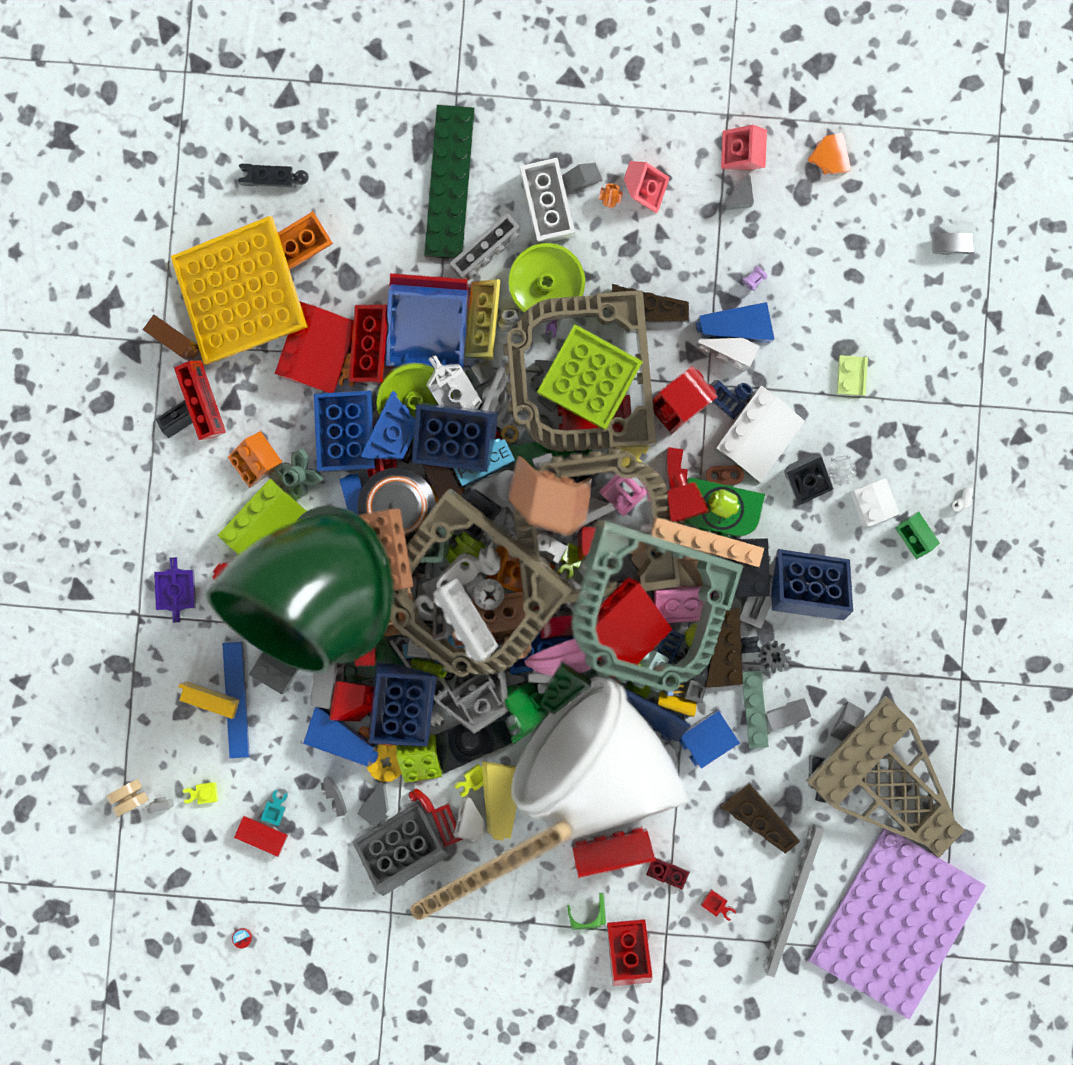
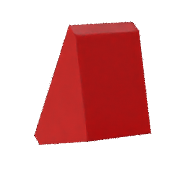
(585, 538)

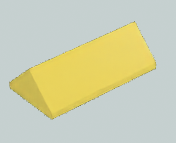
(482, 319)

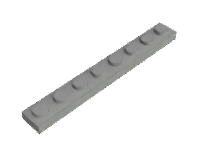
(795, 893)

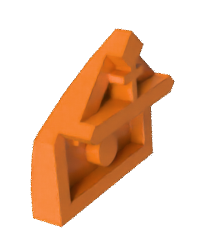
(831, 155)

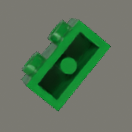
(917, 535)

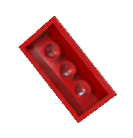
(429, 281)
(368, 344)

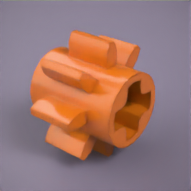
(610, 195)

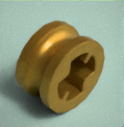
(515, 436)

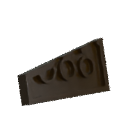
(726, 662)
(755, 812)

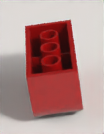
(683, 399)

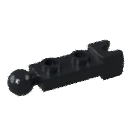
(271, 176)

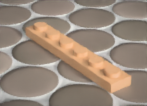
(707, 542)

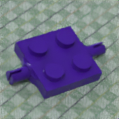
(175, 590)

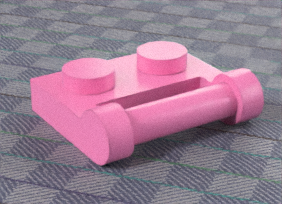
(619, 497)

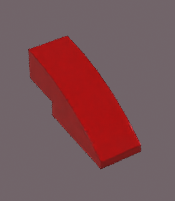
(673, 465)

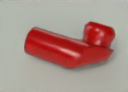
(423, 798)

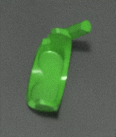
(600, 920)

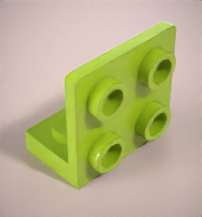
(419, 762)

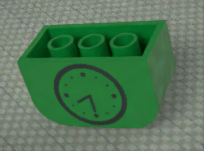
(736, 525)

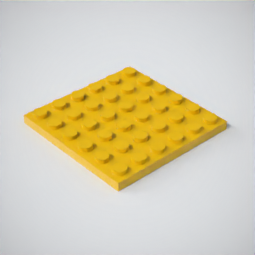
(238, 291)

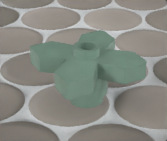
(297, 475)

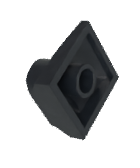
(808, 478)
(482, 505)

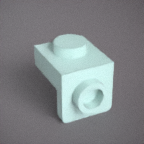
(653, 659)

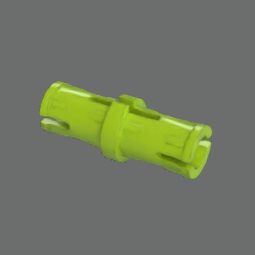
(428, 666)

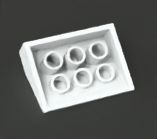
(759, 434)
(465, 620)

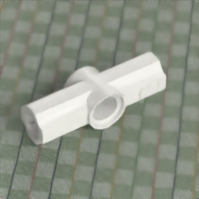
(496, 394)

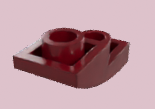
(558, 627)
(668, 873)

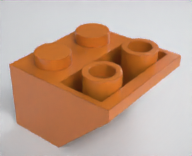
(254, 459)

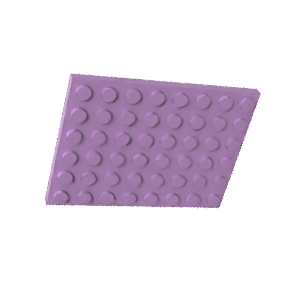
(896, 922)

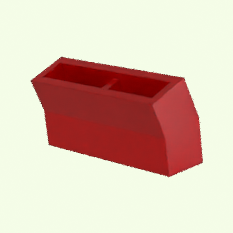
(261, 836)

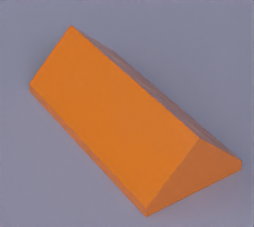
(303, 240)

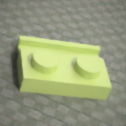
(852, 375)

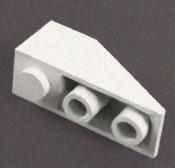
(736, 350)

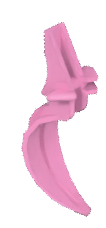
(549, 659)

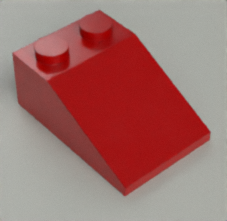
(629, 952)

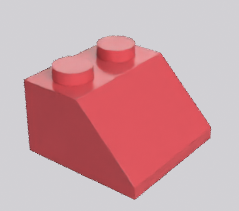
(744, 148)

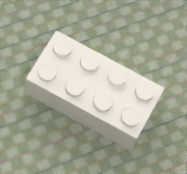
(547, 201)

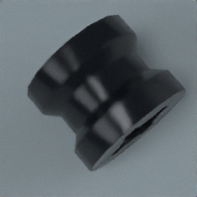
(750, 644)

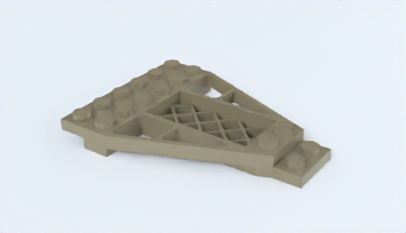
(861, 752)

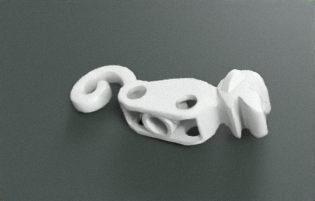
(487, 563)

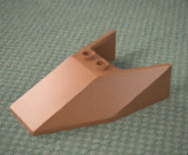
(548, 499)

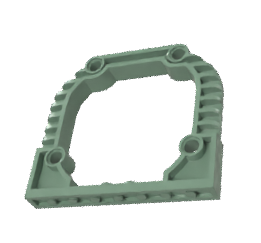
(614, 543)

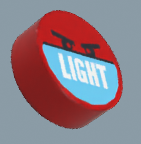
(242, 938)

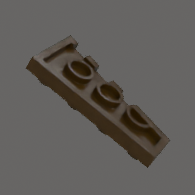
(660, 308)

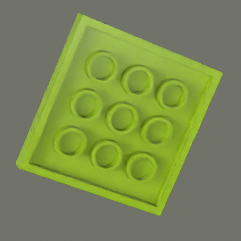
(589, 377)

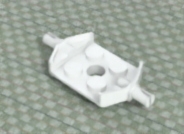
(448, 378)

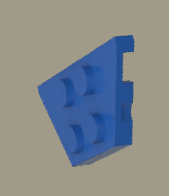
(391, 432)

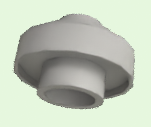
(509, 319)

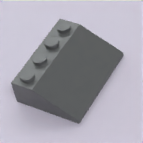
(400, 849)

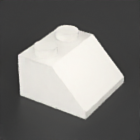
(874, 503)

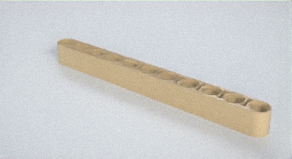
(492, 870)

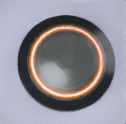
(398, 490)

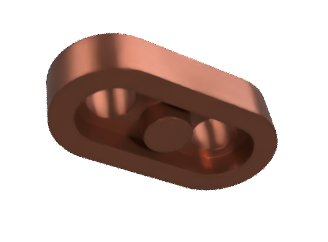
(724, 474)

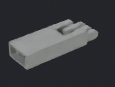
(756, 608)

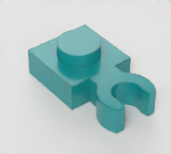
(274, 810)

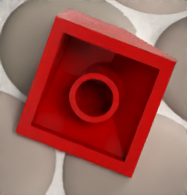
(351, 701)

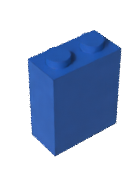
(708, 739)

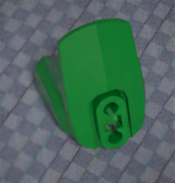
(524, 705)

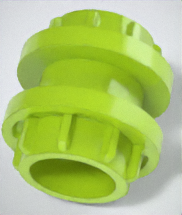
(466, 544)

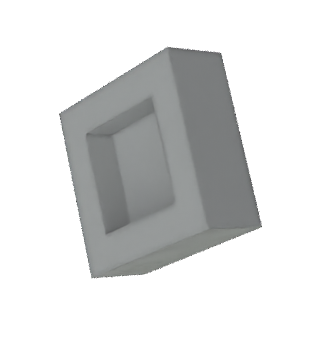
(161, 804)

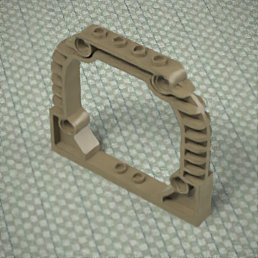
(627, 312)
(659, 570)
(548, 590)

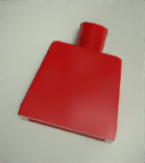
(685, 500)

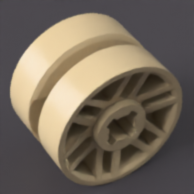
(127, 798)

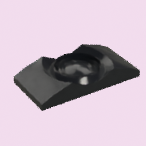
(461, 745)

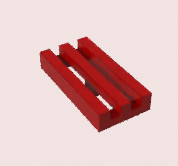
(441, 809)

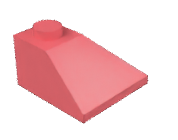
(646, 184)

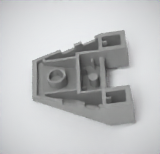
(475, 701)

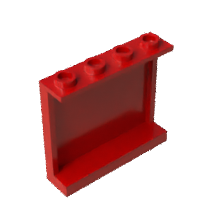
(630, 623)

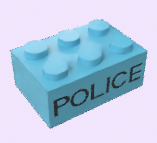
(500, 459)

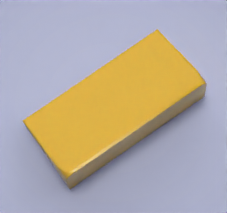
(677, 704)

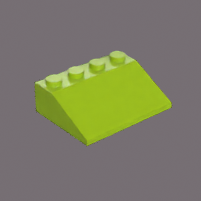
(261, 515)

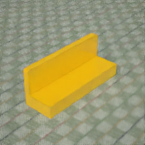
(208, 699)

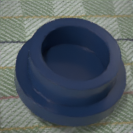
(744, 391)

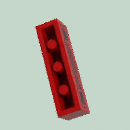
(199, 400)

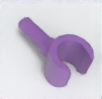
(552, 327)

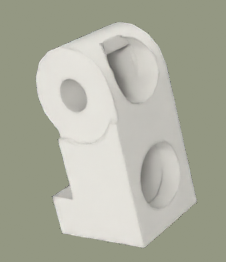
(553, 548)

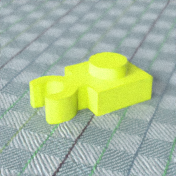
(472, 780)
(204, 793)

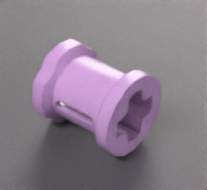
(754, 278)

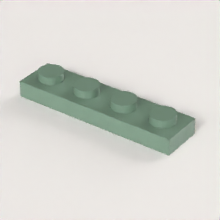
(754, 709)

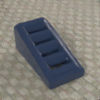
(728, 394)
(677, 645)

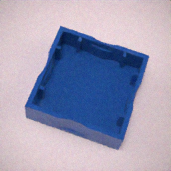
(425, 325)

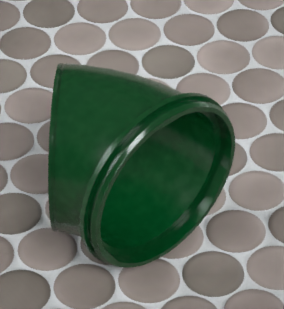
(309, 591)

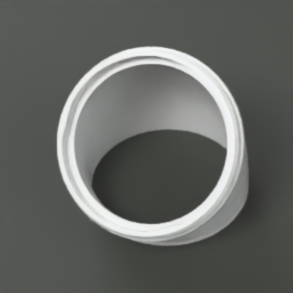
(595, 765)

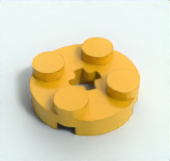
(387, 773)

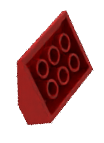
(316, 352)
(612, 852)

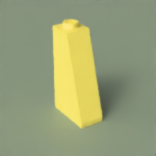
(498, 799)

